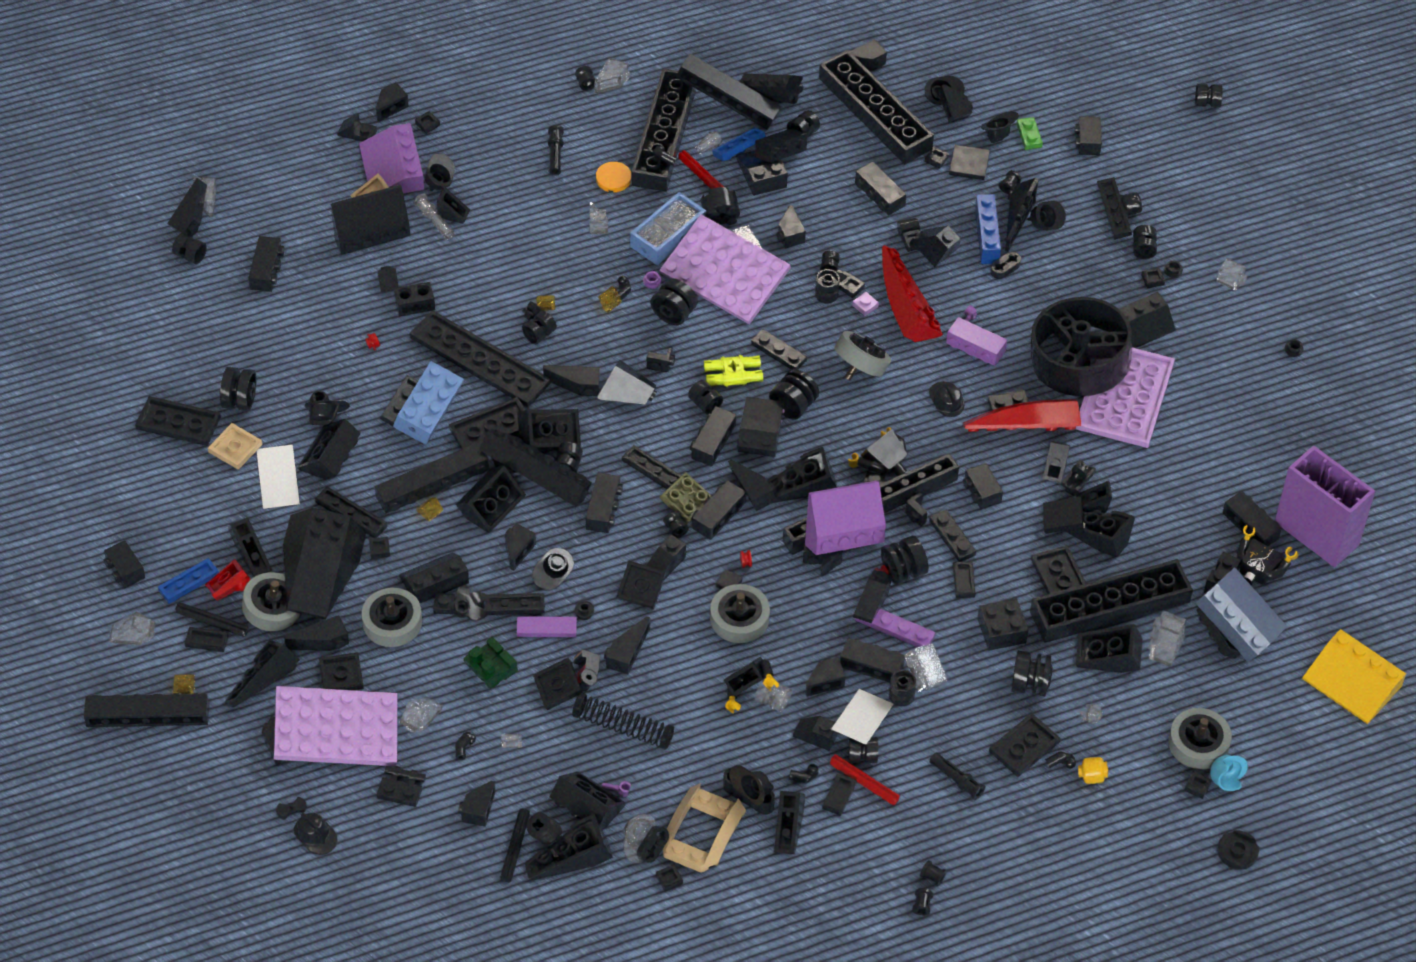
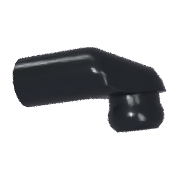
(660, 154)
(1063, 758)

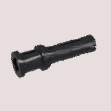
(555, 144)
(963, 780)

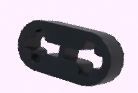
(1006, 266)
(652, 844)

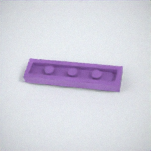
(901, 629)

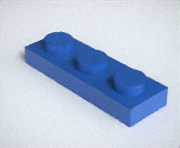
(738, 144)
(188, 581)

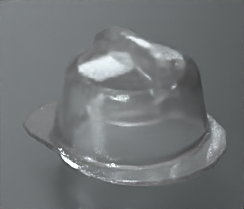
(634, 833)

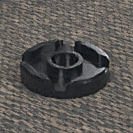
(1238, 849)

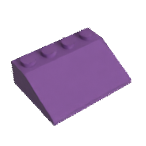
(394, 158)
(845, 518)

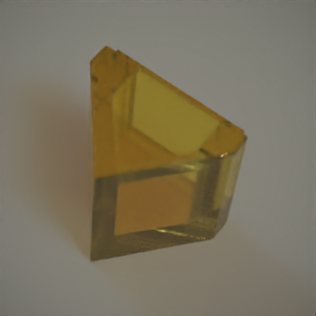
(546, 302)
(430, 509)

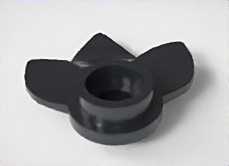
(470, 602)

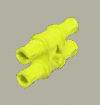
(733, 370)

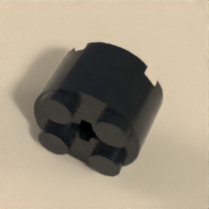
(721, 206)

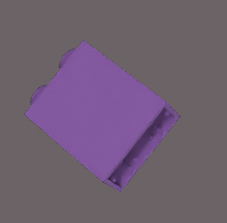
(1324, 506)

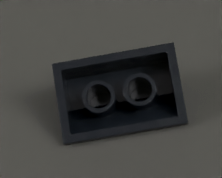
(774, 87)
(1148, 319)
(330, 449)
(491, 499)
(436, 577)
(586, 798)

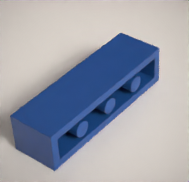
(987, 228)

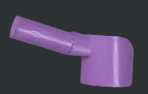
(971, 313)
(623, 793)

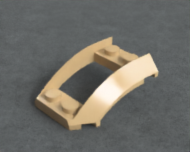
(713, 805)

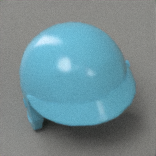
(1227, 771)

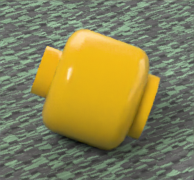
(1093, 770)

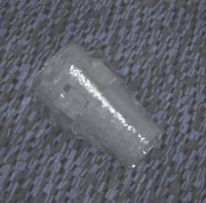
(709, 142)

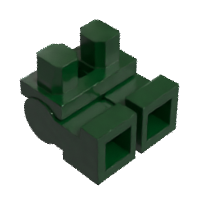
(491, 663)

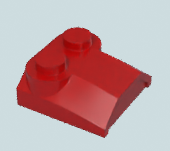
(228, 580)

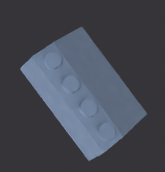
(1241, 615)

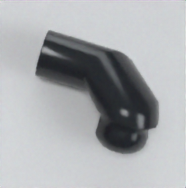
(624, 287)
(466, 738)
(806, 776)

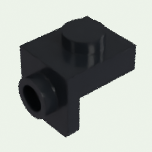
(387, 279)
(659, 361)
(915, 510)

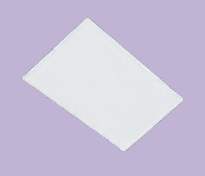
(277, 476)
(862, 716)

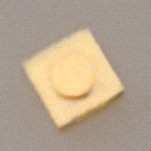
(610, 299)
(184, 684)

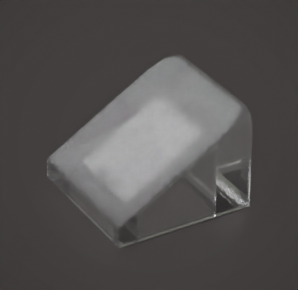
(511, 740)

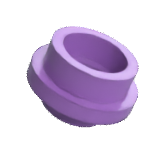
(652, 280)

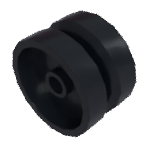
(674, 301)
(238, 388)

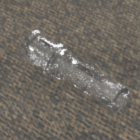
(430, 211)

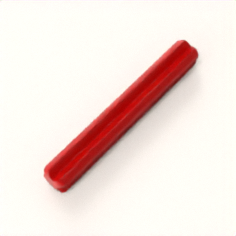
(699, 170)
(864, 779)

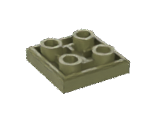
(685, 496)

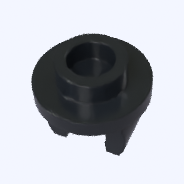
(532, 310)

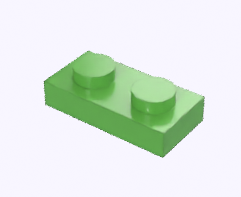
(1029, 133)

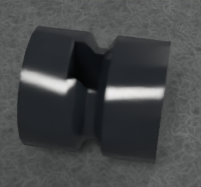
(1208, 95)
(805, 122)
(1145, 242)
(189, 248)
(827, 286)
(539, 327)
(705, 396)
(569, 455)
(902, 688)
(866, 752)

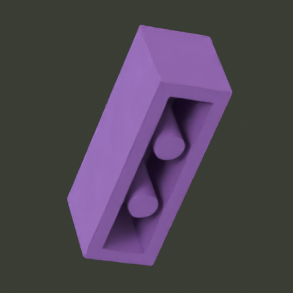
(976, 341)

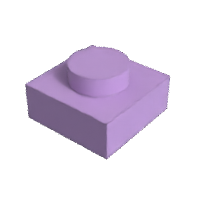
(865, 304)

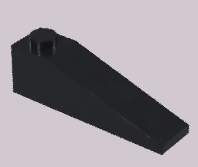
(1021, 203)
(805, 476)
(1105, 531)
(271, 665)
(576, 850)

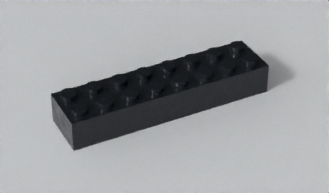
(876, 107)
(663, 128)
(1111, 600)

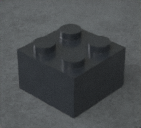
(1002, 624)

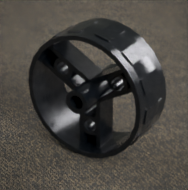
(1072, 323)

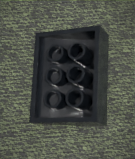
(370, 219)

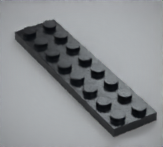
(480, 358)

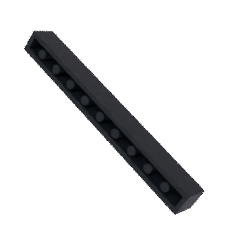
(893, 494)

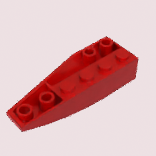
(906, 300)
(1029, 415)

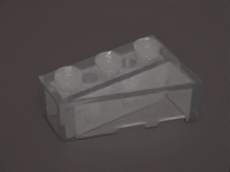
(1166, 638)

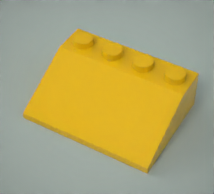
(1354, 676)

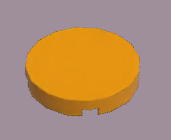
(613, 176)

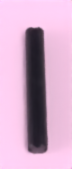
(212, 619)
(515, 845)

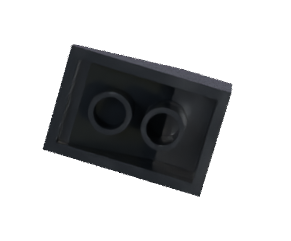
(762, 175)
(760, 426)
(549, 427)
(1110, 649)

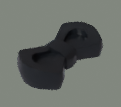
(298, 806)

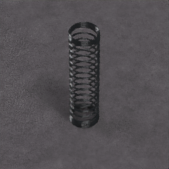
(579, 707)

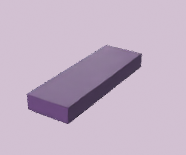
(546, 626)

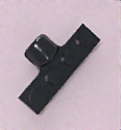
(1118, 207)

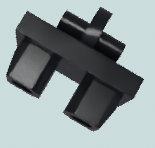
(1078, 477)

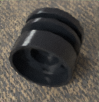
(797, 393)
(905, 559)
(1031, 673)

